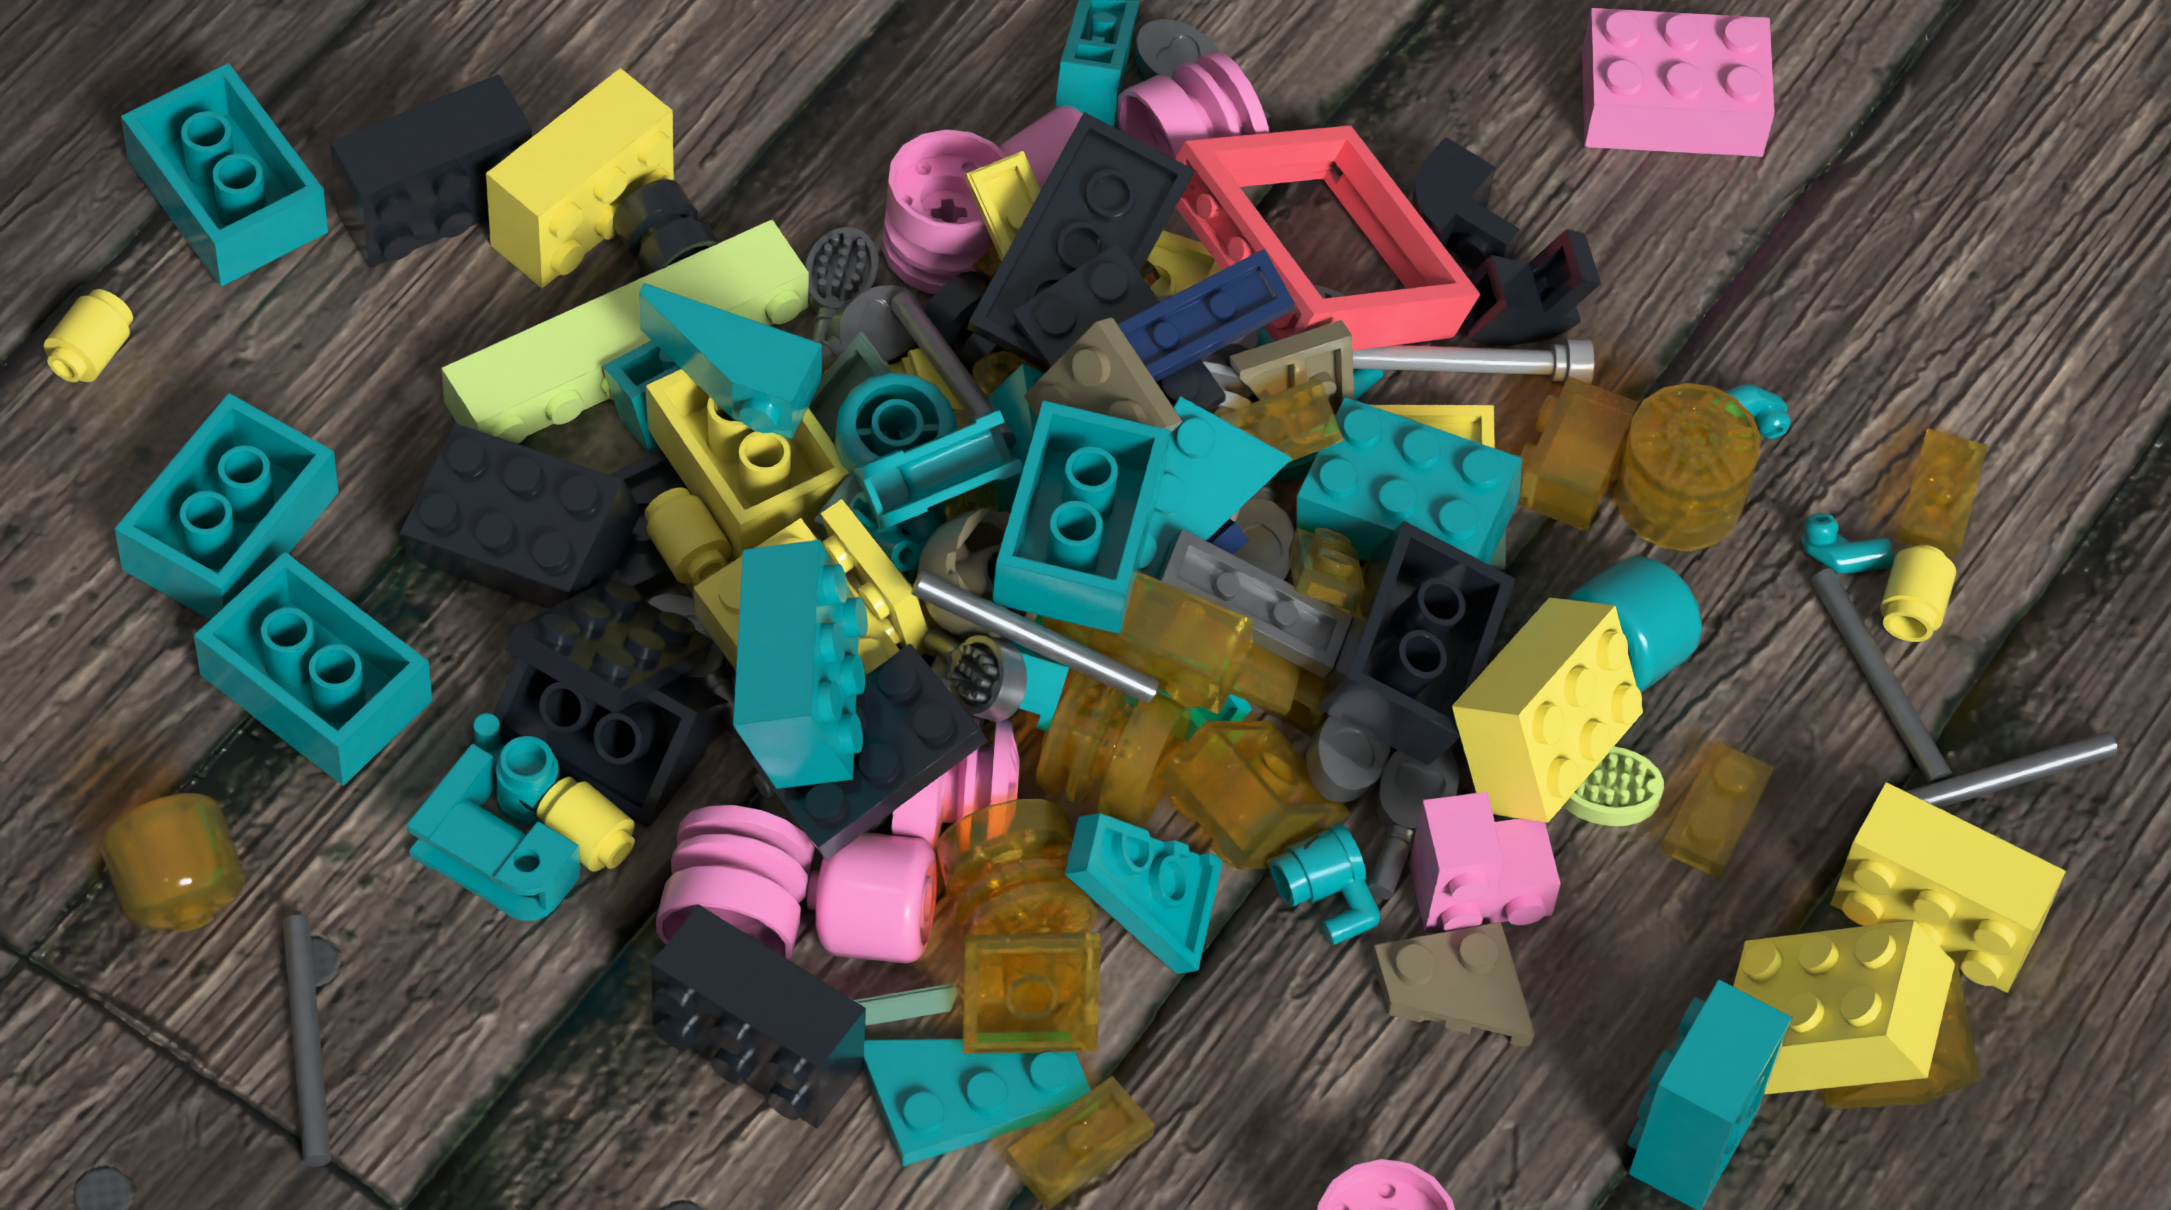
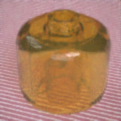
(173, 862)

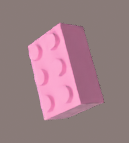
(1677, 82)

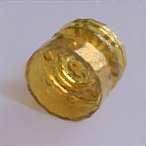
(1687, 466)
(1106, 744)
(1010, 871)

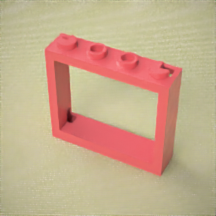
(1232, 229)

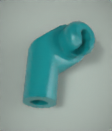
(1766, 407)
(898, 548)
(1840, 554)

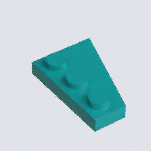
(1206, 479)
(1147, 886)
(949, 1099)

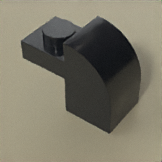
(1452, 201)
(1535, 298)

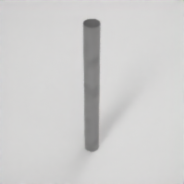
(944, 359)
(1035, 637)
(1881, 676)
(2018, 771)
(306, 1041)

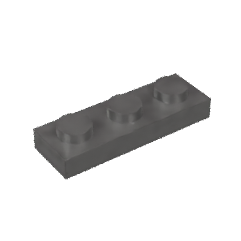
(1284, 620)

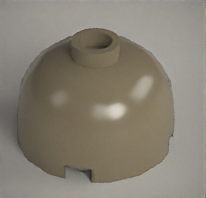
(966, 556)

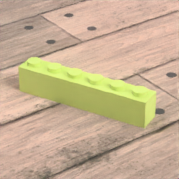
(558, 365)

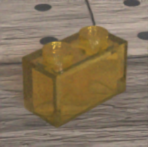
(1576, 452)

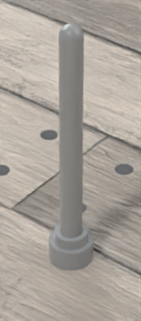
(1567, 359)

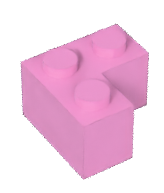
(1480, 869)

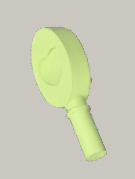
(1619, 790)

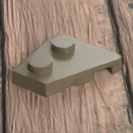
(1298, 359)
(1455, 980)

